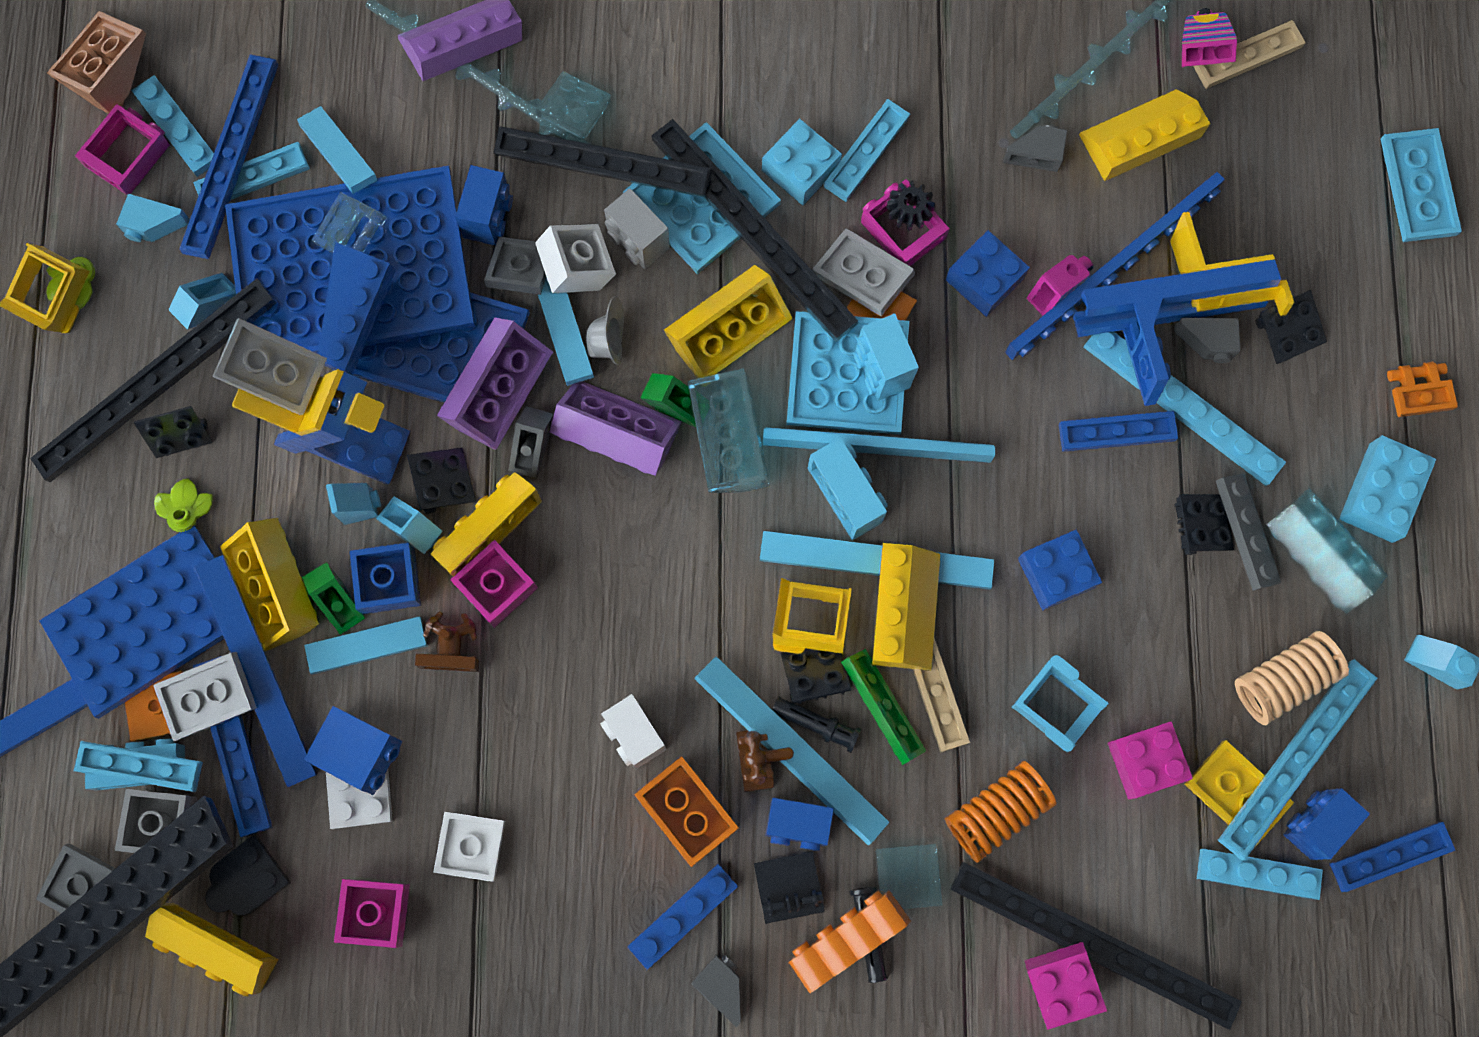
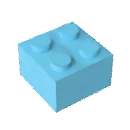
(800, 161)

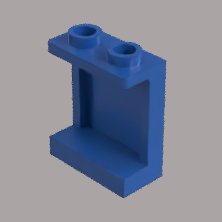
(353, 751)

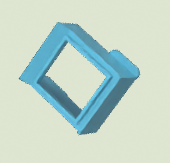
(1069, 677)

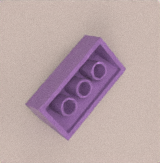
(462, 37)
(495, 382)
(614, 427)

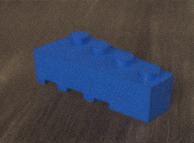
(352, 305)

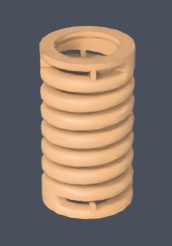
(1291, 677)

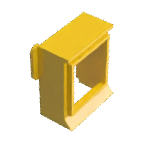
(62, 309)
(796, 641)

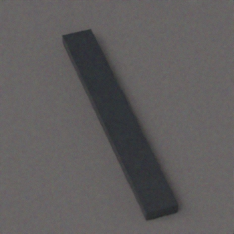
(603, 161)

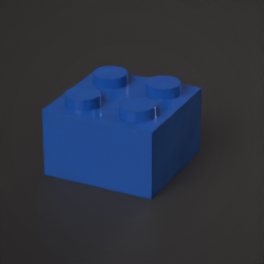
(484, 205)
(987, 273)
(1059, 570)
(385, 578)
(799, 823)
(1325, 823)

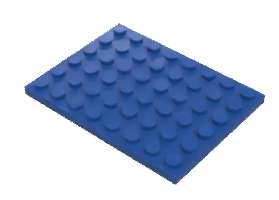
(419, 240)

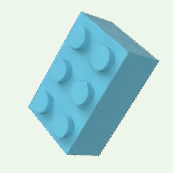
(885, 357)
(847, 488)
(1387, 489)

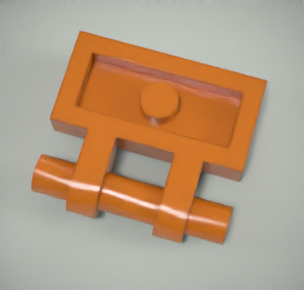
(1425, 397)

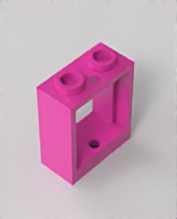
(107, 133)
(937, 230)

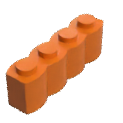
(849, 941)

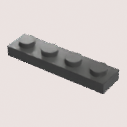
(1248, 532)

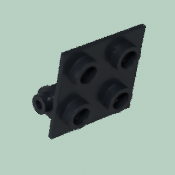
(1293, 332)
(173, 431)
(441, 479)
(1204, 523)
(814, 674)
(789, 887)

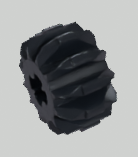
(913, 197)

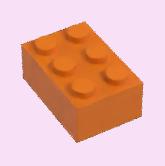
(686, 811)

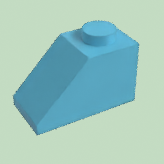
(149, 219)
(201, 298)
(353, 501)
(409, 524)
(1444, 661)

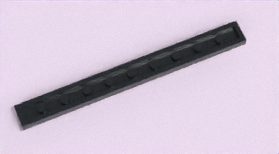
(760, 235)
(151, 381)
(1100, 946)

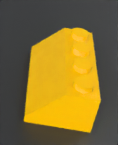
(1144, 133)
(729, 323)
(492, 520)
(269, 582)
(906, 607)
(211, 948)

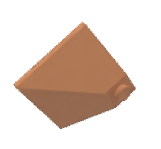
(101, 62)

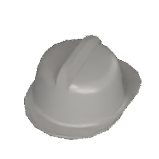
(606, 333)

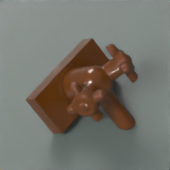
(448, 646)
(757, 759)

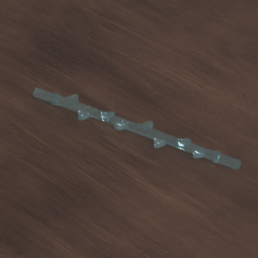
(1086, 73)
(489, 79)

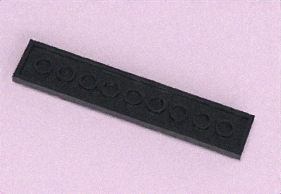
(110, 910)

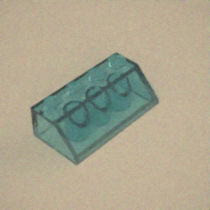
(728, 433)
(1327, 551)

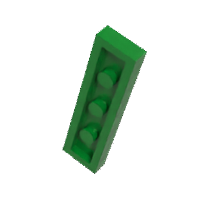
(883, 706)

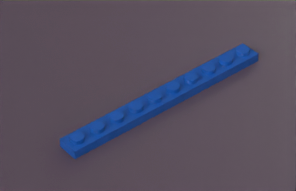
(1108, 273)

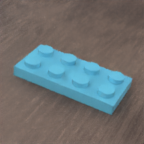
(1420, 185)

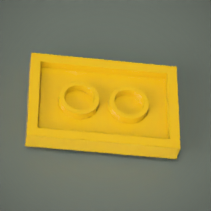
(1227, 782)

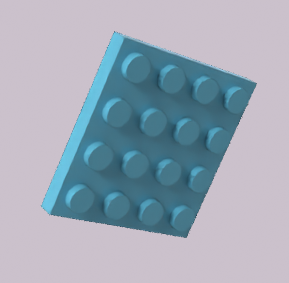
(692, 223)
(831, 388)

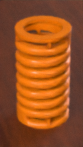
(1016, 811)

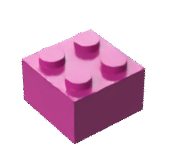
(494, 583)
(1150, 760)
(372, 913)
(1065, 985)

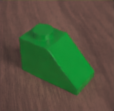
(669, 397)
(332, 598)

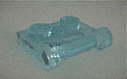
(342, 222)

